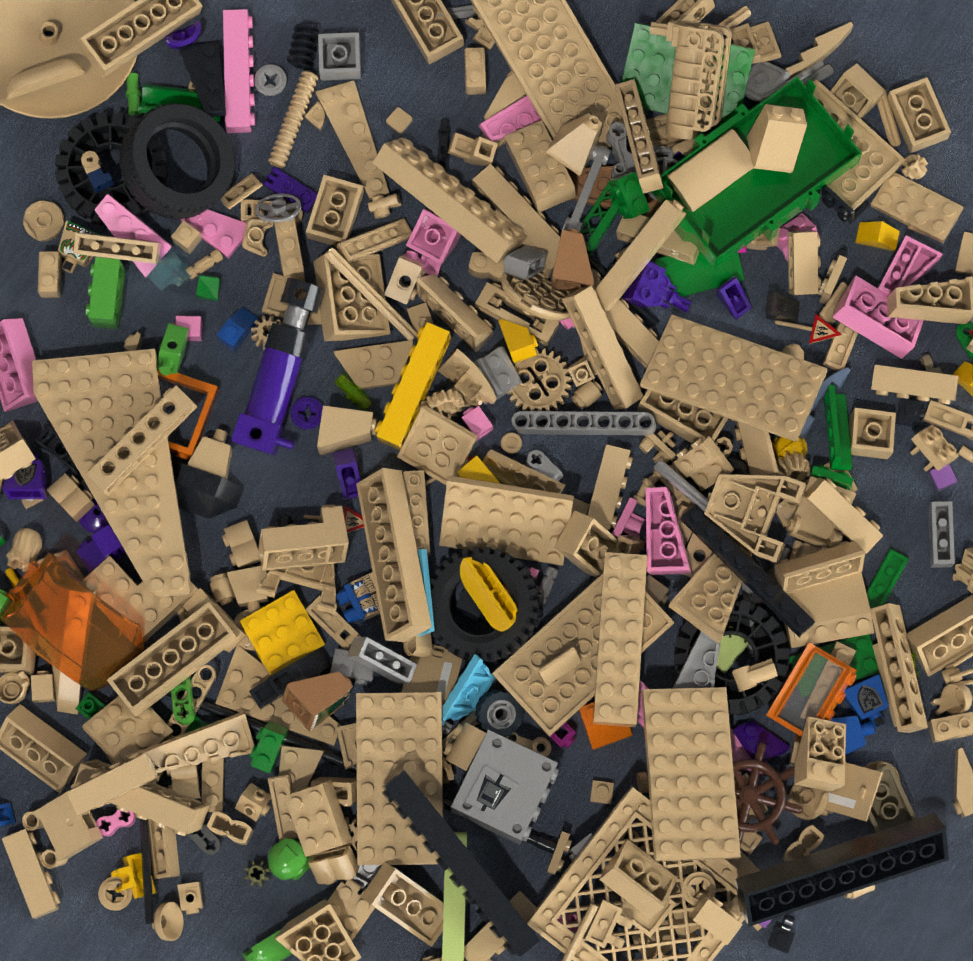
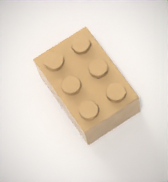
(918, 115)
(334, 211)
(585, 543)
(318, 818)

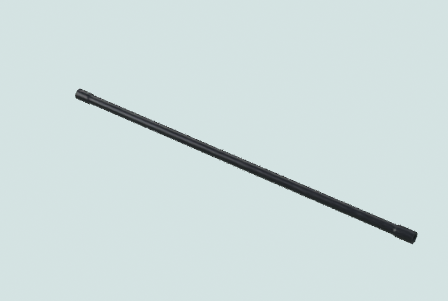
(538, 841)

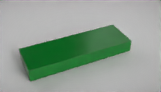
(886, 578)

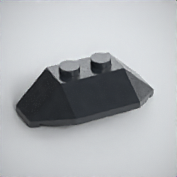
(204, 492)

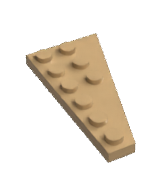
(710, 596)
(245, 674)

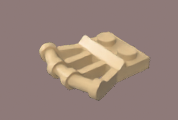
(677, 498)

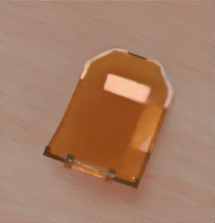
(71, 625)

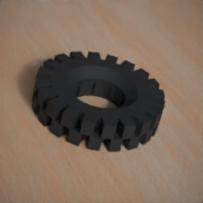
(98, 136)
(769, 644)

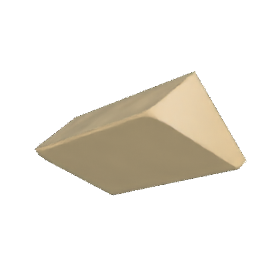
(240, 191)
(829, 309)
(559, 666)

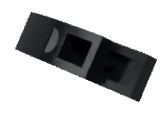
(275, 685)

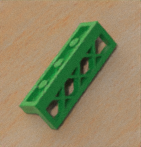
(159, 95)
(605, 223)
(837, 430)

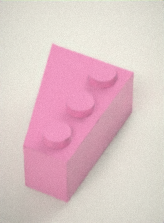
(909, 265)

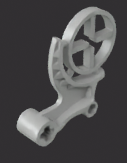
(625, 160)

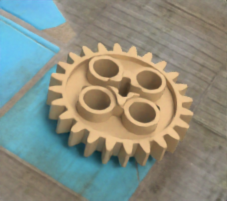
(554, 372)

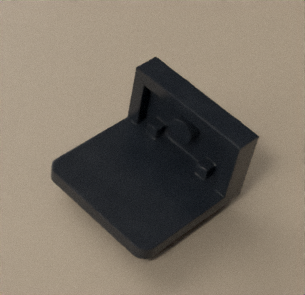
(844, 211)

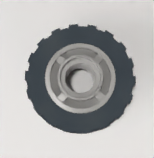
(490, 703)

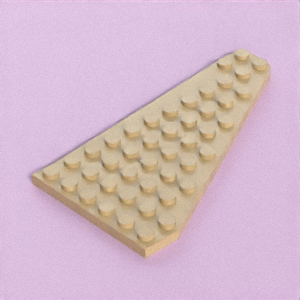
(90, 407)

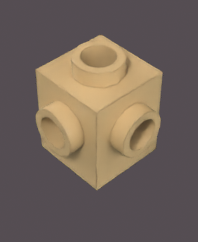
(254, 802)

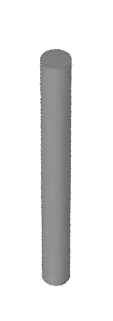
(802, 75)

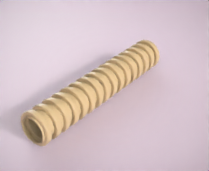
(293, 119)

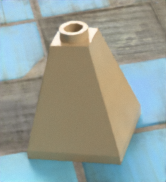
(576, 142)

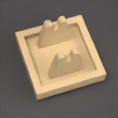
(934, 447)

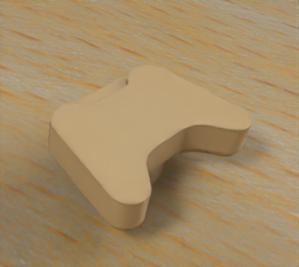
(254, 236)

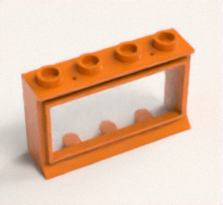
(811, 689)

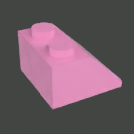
(433, 237)

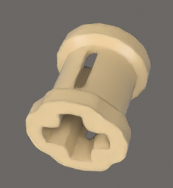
(725, 441)

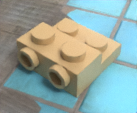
(703, 463)

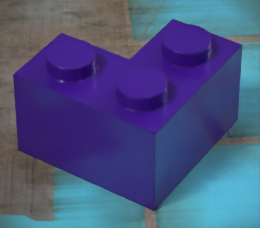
(102, 546)

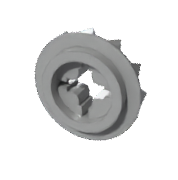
(270, 71)

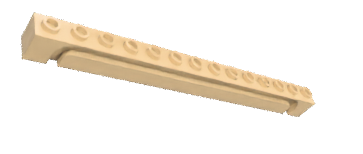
(504, 197)

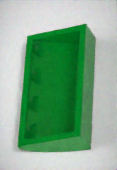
(700, 276)

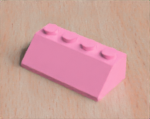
(866, 312)
(15, 365)

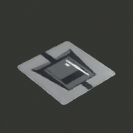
(492, 792)

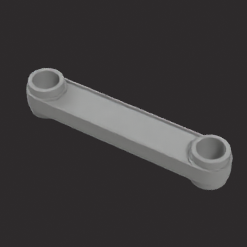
(600, 157)

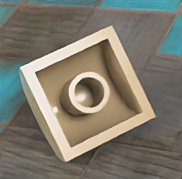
(465, 746)

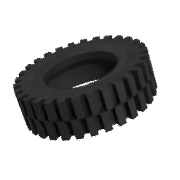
(498, 643)

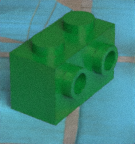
(629, 195)
(270, 743)

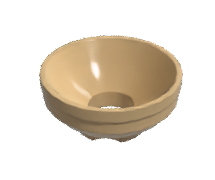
(171, 921)

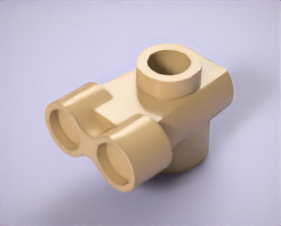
(381, 205)

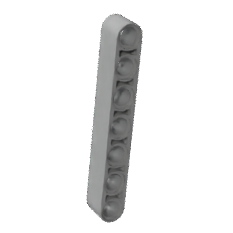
(574, 419)

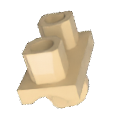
(665, 453)

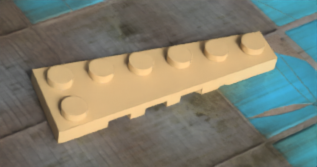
(349, 122)
(209, 743)

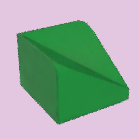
(208, 288)

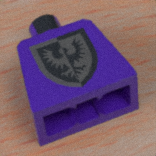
(28, 482)

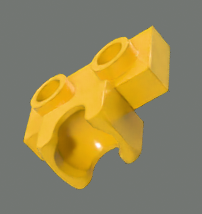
(132, 876)

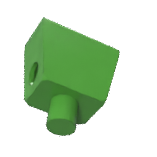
(171, 359)

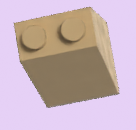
(777, 138)
(344, 429)

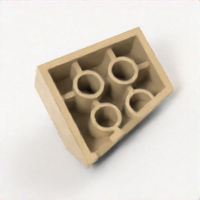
(318, 936)

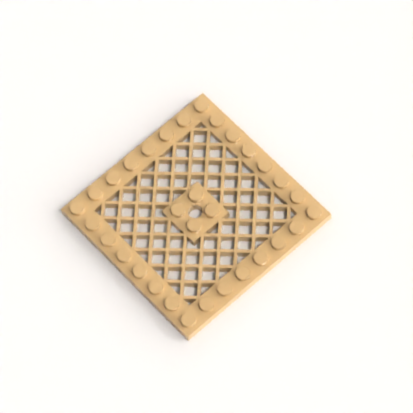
(581, 870)

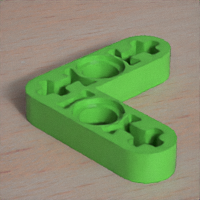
(187, 702)

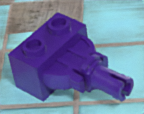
(655, 289)

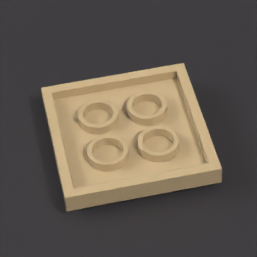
(437, 445)
(122, 733)

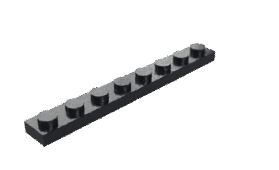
(747, 570)

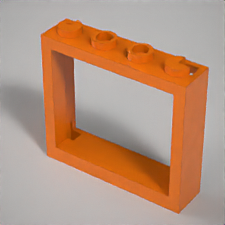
(202, 387)

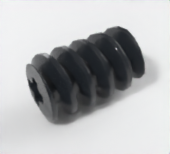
(301, 46)

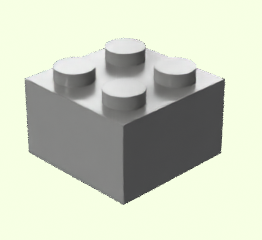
(339, 56)

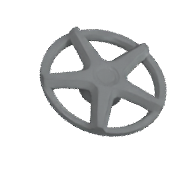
(278, 207)

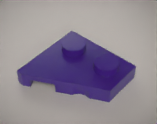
(752, 734)

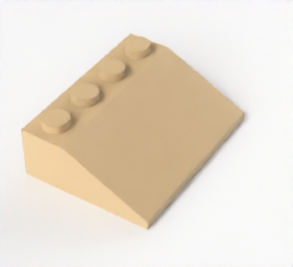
(344, 309)
(453, 311)
(13, 451)
(837, 608)

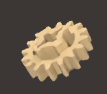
(445, 403)

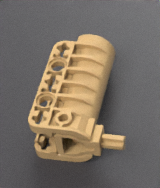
(695, 75)

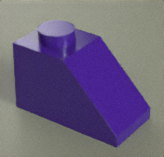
(347, 472)

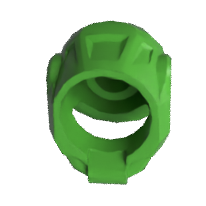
(288, 859)

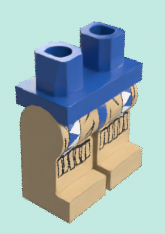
(361, 597)

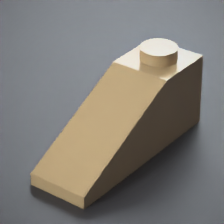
(507, 95)
(963, 785)

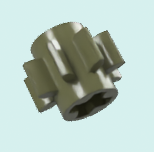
(262, 877)

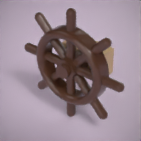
(752, 804)

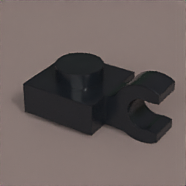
(782, 937)

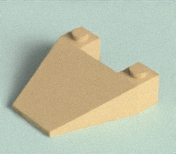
(746, 508)

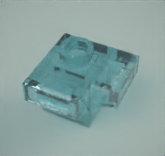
(169, 271)

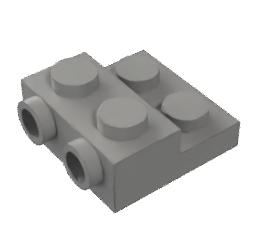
(499, 372)

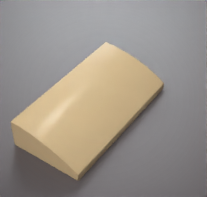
(711, 170)

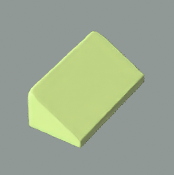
(729, 651)

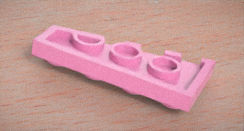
(126, 225)

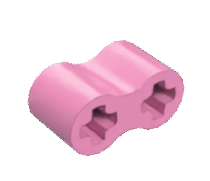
(116, 822)

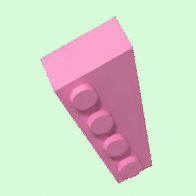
(663, 535)

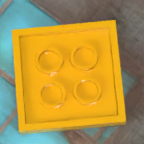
(281, 633)

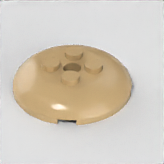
(536, 296)

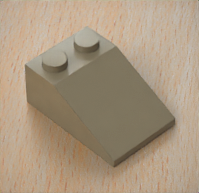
(890, 803)

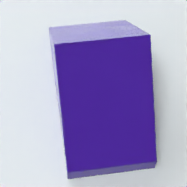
(733, 298)

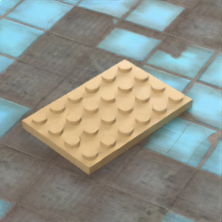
(877, 157)
(504, 518)

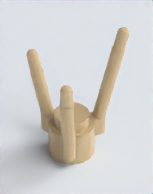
(954, 675)

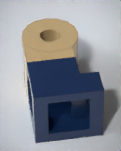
(93, 169)

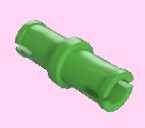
(133, 94)

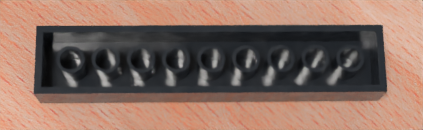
(460, 863)
(842, 869)

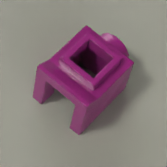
(567, 741)

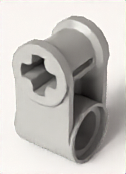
(545, 465)

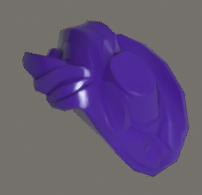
(184, 37)

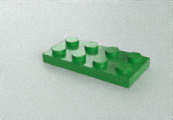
(862, 661)

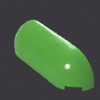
(267, 950)

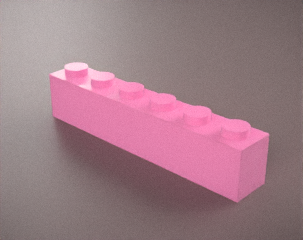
(237, 71)

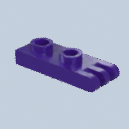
(284, 184)

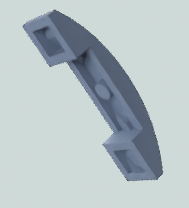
(836, 379)

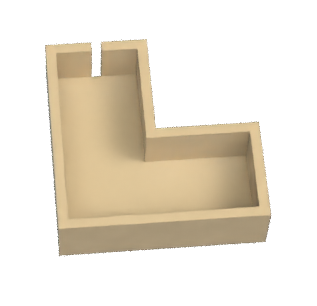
(133, 600)

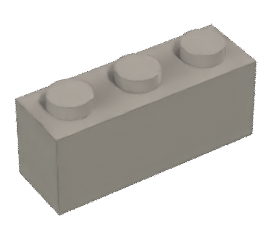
(941, 534)
(382, 660)

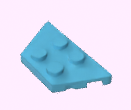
(469, 688)

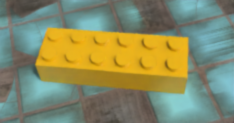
(414, 385)

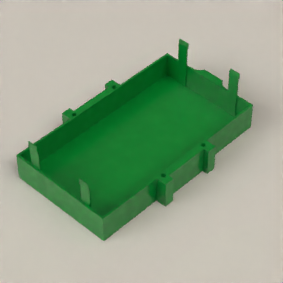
(765, 198)

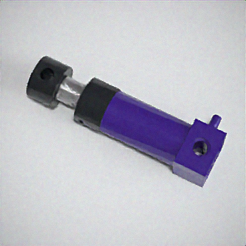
(278, 371)

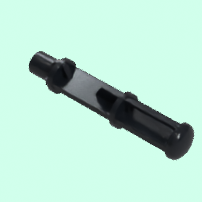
(443, 144)

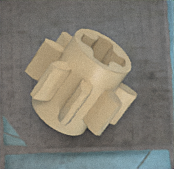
(914, 166)

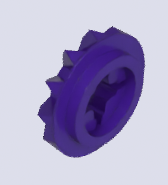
(301, 406)

